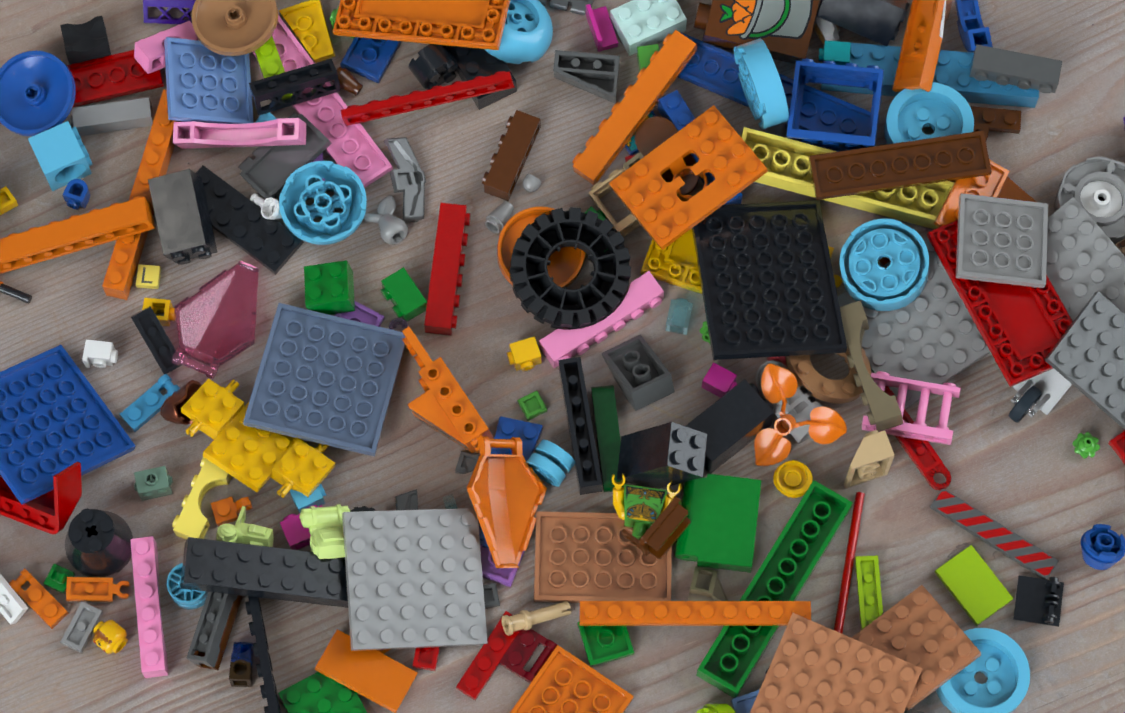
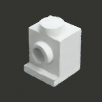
(99, 354)

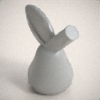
(392, 229)

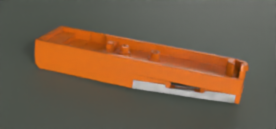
(920, 46)

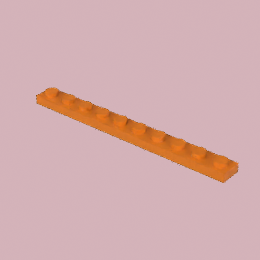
(691, 613)

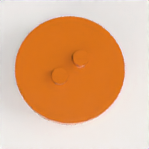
(564, 264)

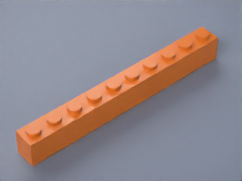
(153, 164)

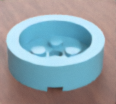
(761, 83)
(914, 109)
(879, 286)
(1005, 671)

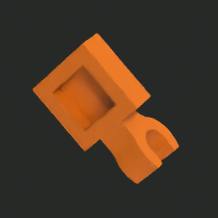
(227, 510)

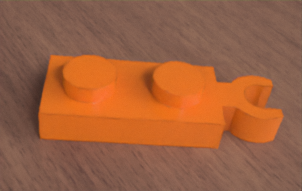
(94, 589)

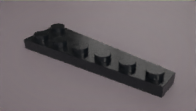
(261, 649)

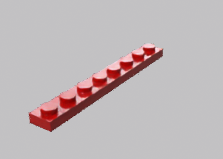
(423, 99)

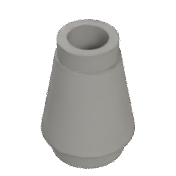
(499, 217)

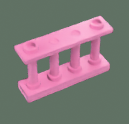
(919, 429)

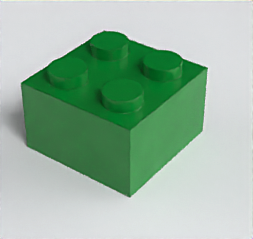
(329, 288)

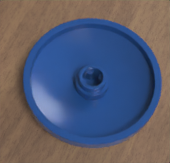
(35, 92)

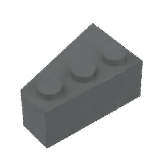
(589, 72)

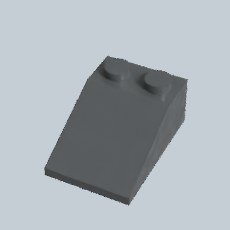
(639, 372)

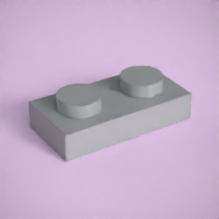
(81, 627)

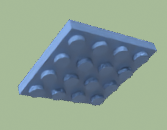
(206, 84)

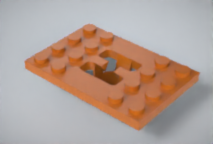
(660, 204)

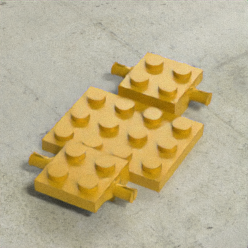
(250, 452)

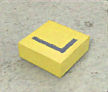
(148, 276)

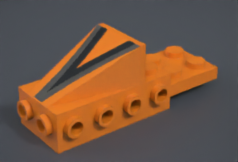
(444, 402)

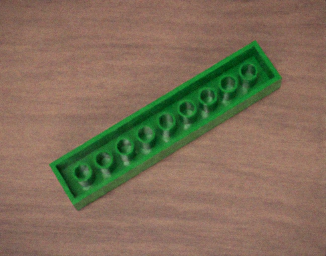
(778, 579)

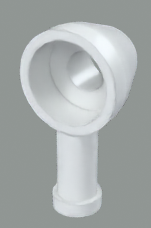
(269, 206)

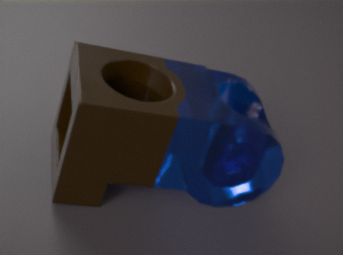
(241, 664)

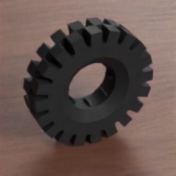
(557, 304)

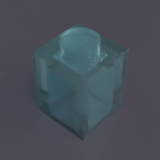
(679, 316)

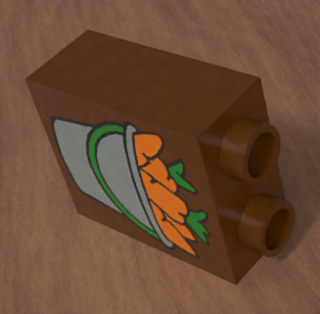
(780, 23)

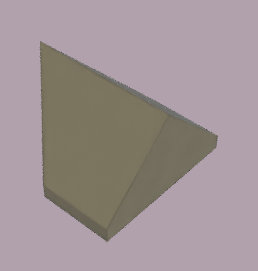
(706, 586)

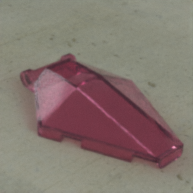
(218, 320)

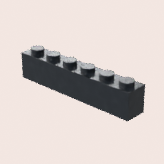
(580, 426)

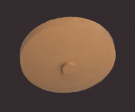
(234, 25)

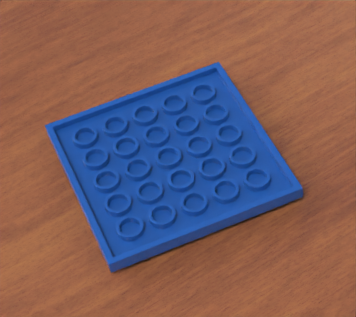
(52, 422)

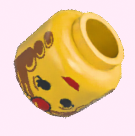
(110, 636)

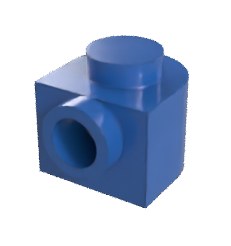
(76, 194)

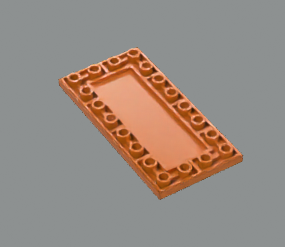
(425, 21)

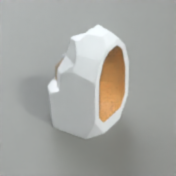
(826, 30)

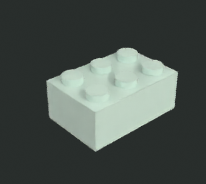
(646, 22)

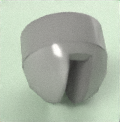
(531, 183)

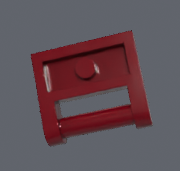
(522, 650)

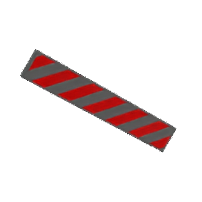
(994, 534)

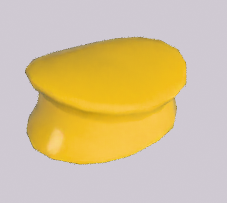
(792, 478)

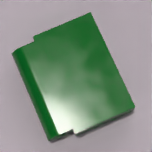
(722, 522)

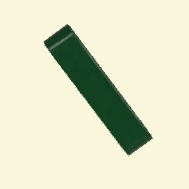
(607, 433)

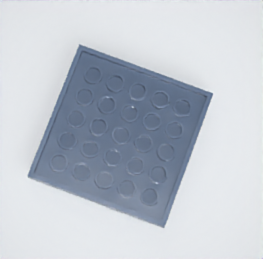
(325, 379)

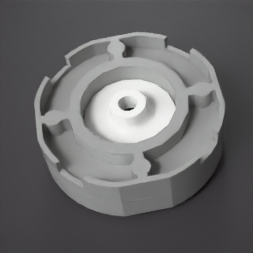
(1100, 190)

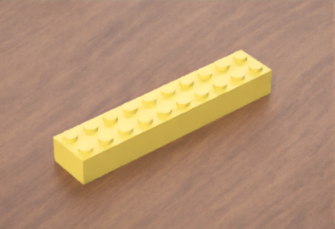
(790, 170)

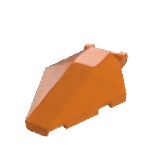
(505, 499)

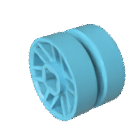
(551, 462)
(184, 598)

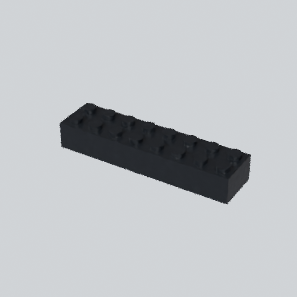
(263, 572)

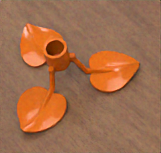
(769, 444)

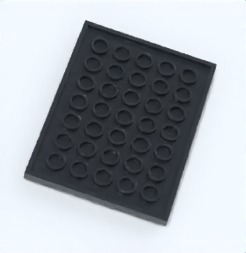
(768, 281)

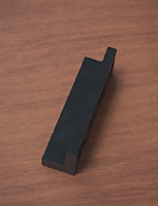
(295, 82)

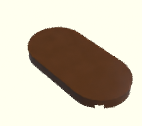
(652, 134)

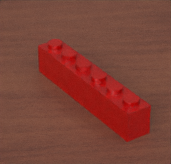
(446, 269)

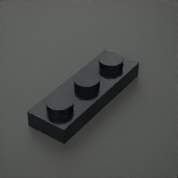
(155, 339)

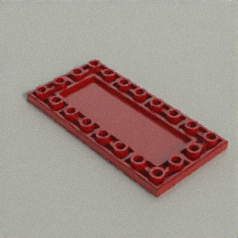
(1014, 320)

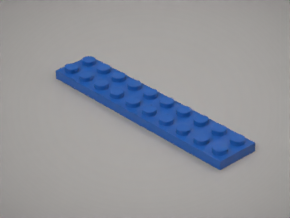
(718, 73)

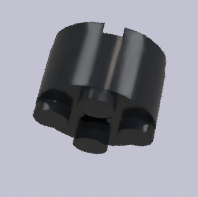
(434, 66)

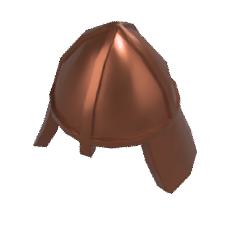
(172, 405)

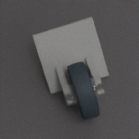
(1038, 394)

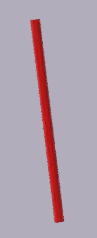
(849, 561)

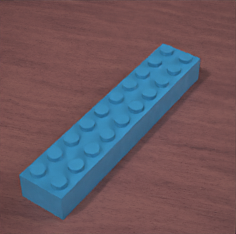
(951, 70)

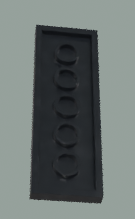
(245, 226)

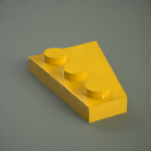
(311, 28)

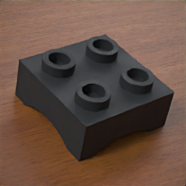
(85, 40)

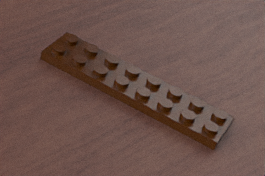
(900, 165)

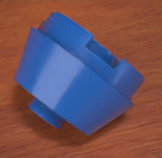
(1102, 547)

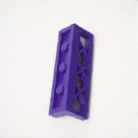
(180, 4)

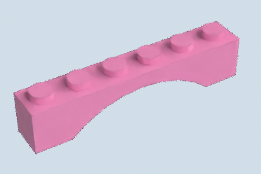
(213, 135)
(564, 343)
(148, 609)

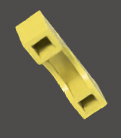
(191, 520)

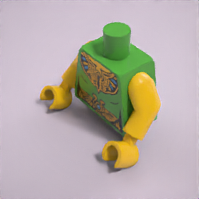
(640, 505)

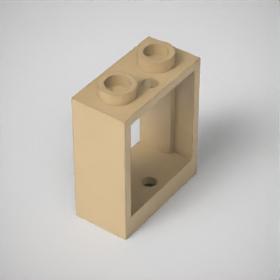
(600, 190)

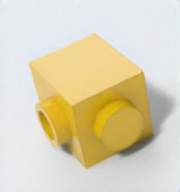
(524, 354)

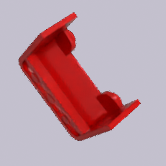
(50, 510)

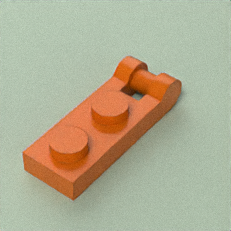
(39, 599)

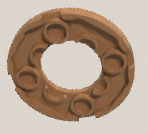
(822, 388)

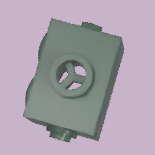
(153, 483)

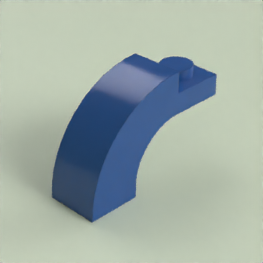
(971, 25)

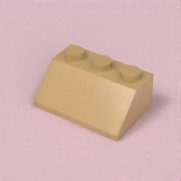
(871, 459)

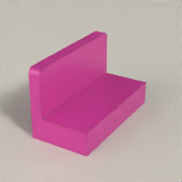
(601, 28)

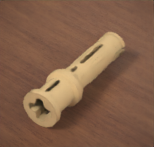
(526, 619)

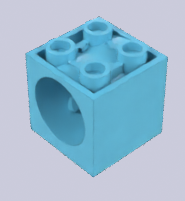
(61, 155)

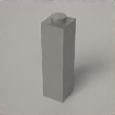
(112, 116)

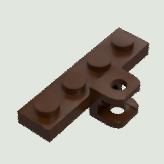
(996, 120)

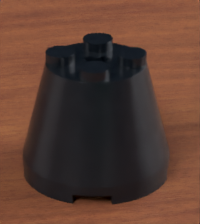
(98, 543)

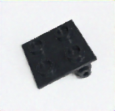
(1038, 600)

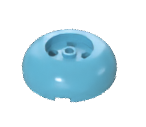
(536, 33)
(308, 183)

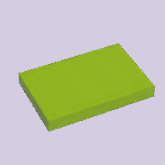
(973, 585)

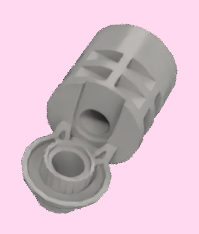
(798, 405)

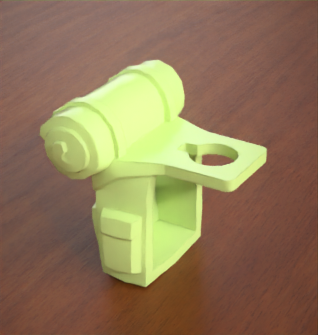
(325, 529)
(245, 533)

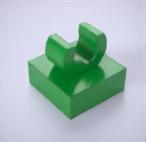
(57, 578)

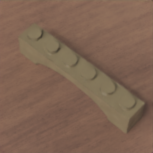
(883, 408)

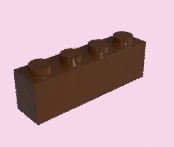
(512, 155)

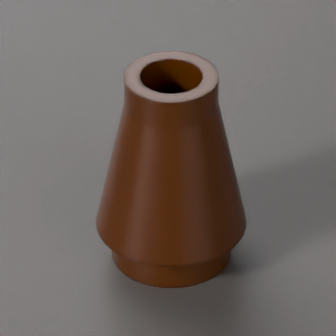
(348, 81)

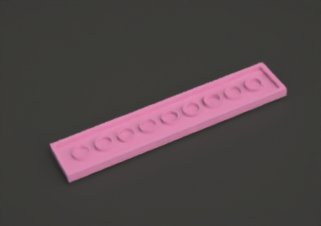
(351, 143)

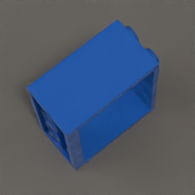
(842, 75)

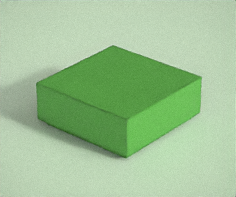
(532, 405)

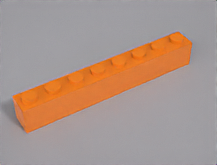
(635, 107)
(75, 233)

